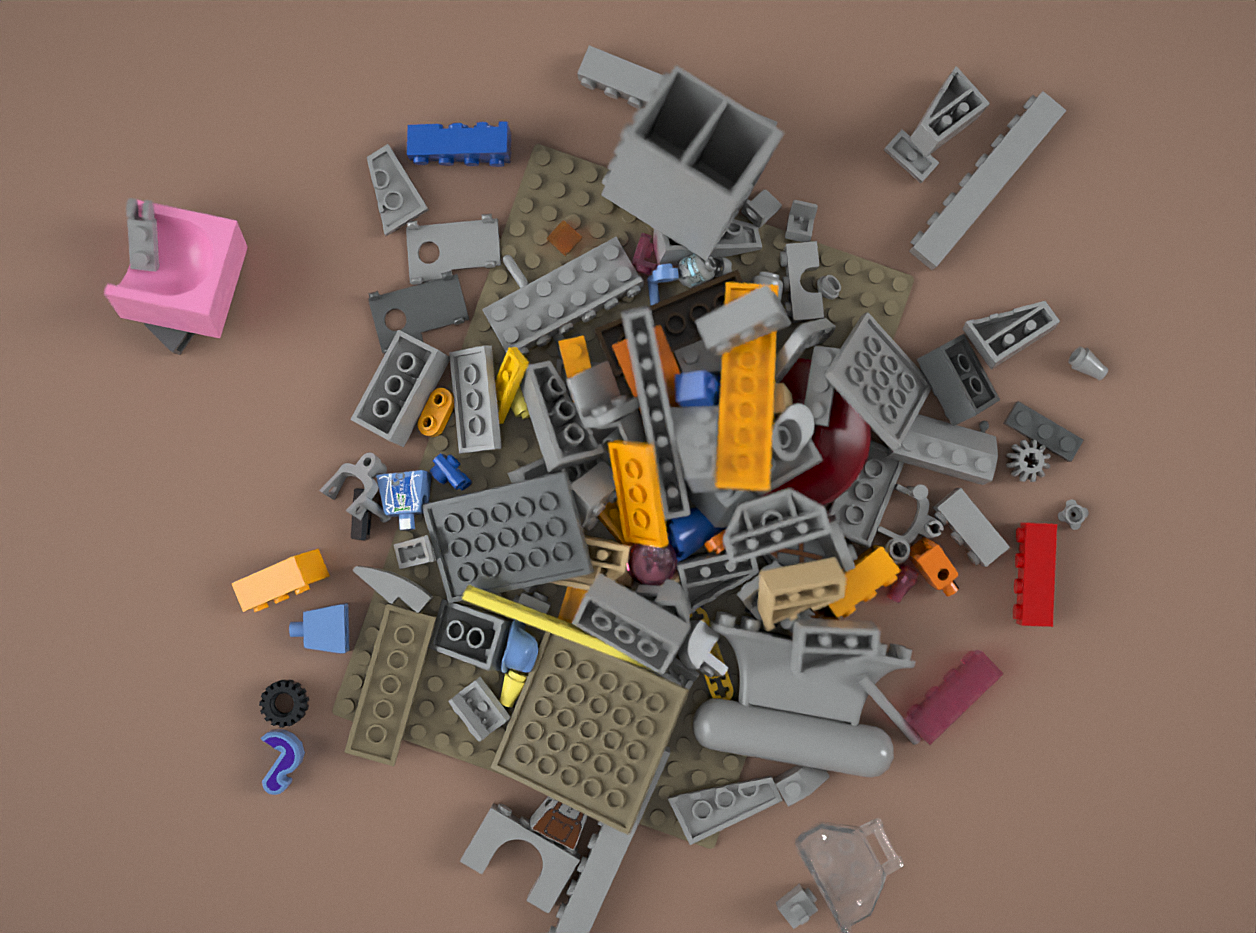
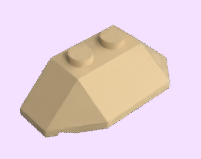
(606, 558)

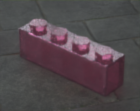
(953, 695)

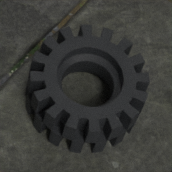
(273, 714)

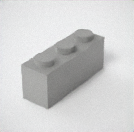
(970, 528)

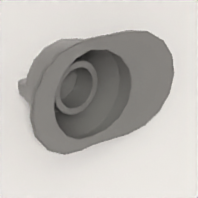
(792, 431)

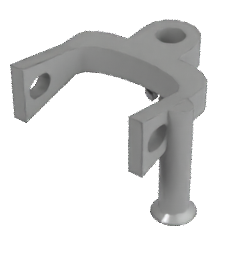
(365, 469)
(921, 520)

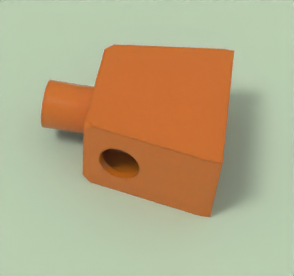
(934, 566)

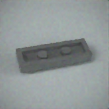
(1045, 431)

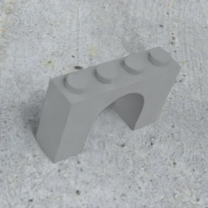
(503, 826)

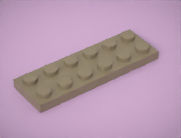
(390, 684)

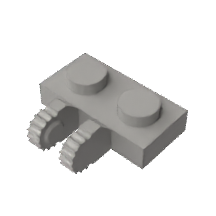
(910, 157)

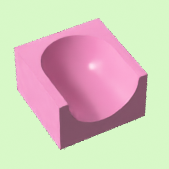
(194, 278)

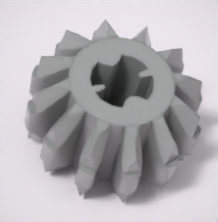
(1021, 467)

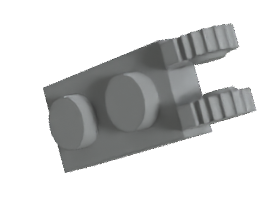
(142, 236)

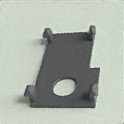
(424, 305)

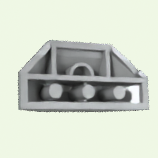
(773, 524)

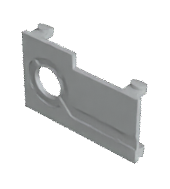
(460, 246)

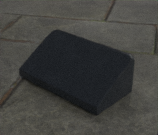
(361, 528)

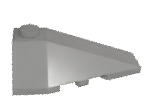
(737, 239)

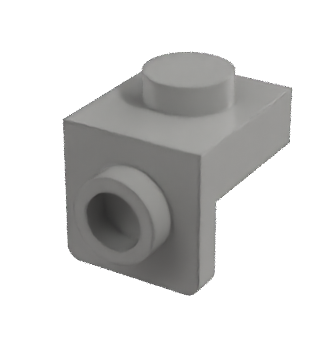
(800, 221)
(536, 601)

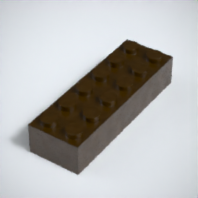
(675, 315)

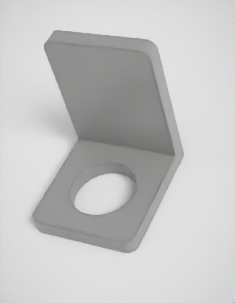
(761, 208)

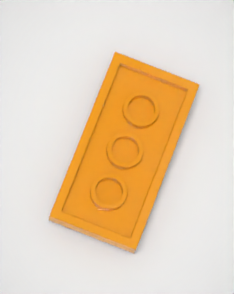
(638, 493)

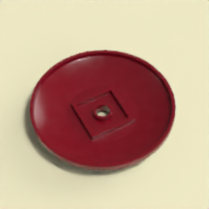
(841, 445)

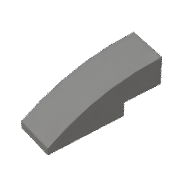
(395, 586)

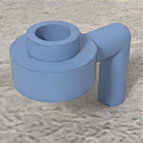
(663, 274)

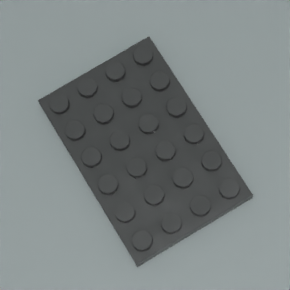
(508, 536)

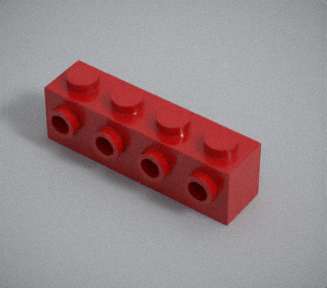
(1035, 574)

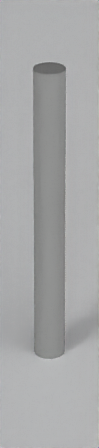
(888, 708)

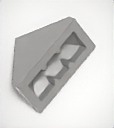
(414, 552)

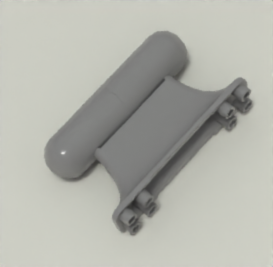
(800, 719)

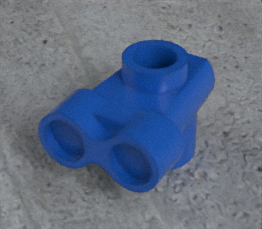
(447, 470)

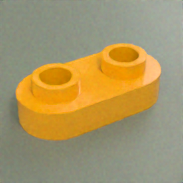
(436, 412)

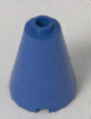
(690, 533)

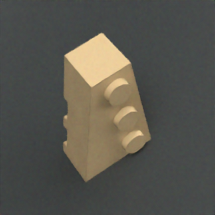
(797, 588)

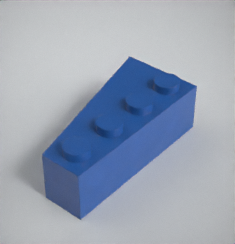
(459, 144)

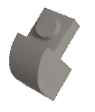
(696, 648)

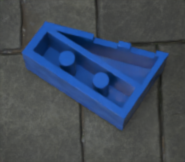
(698, 389)

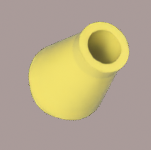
(512, 687)

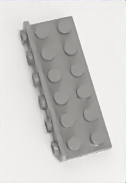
(564, 297)

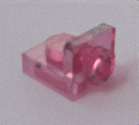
(643, 250)

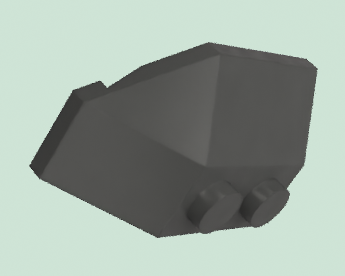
(721, 505)

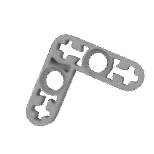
(805, 336)

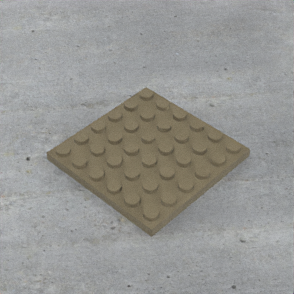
(590, 730)

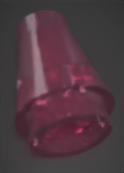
(903, 584)

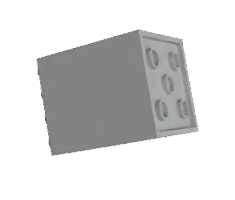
(689, 161)

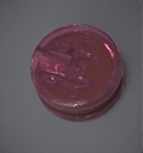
(651, 564)

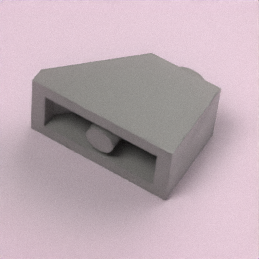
(799, 782)

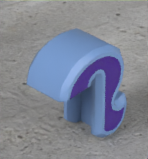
(289, 759)

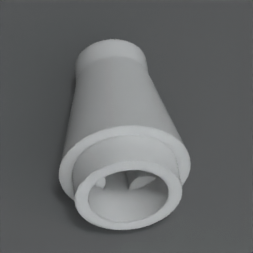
(1086, 362)
(901, 550)

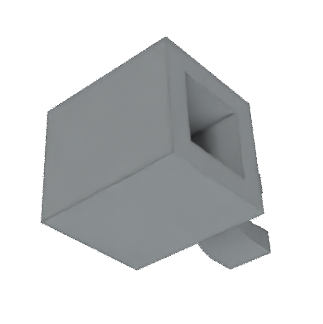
(797, 905)

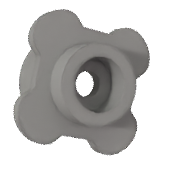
(1080, 514)

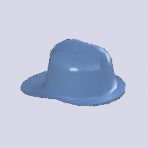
(521, 649)

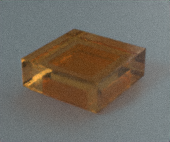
(564, 238)

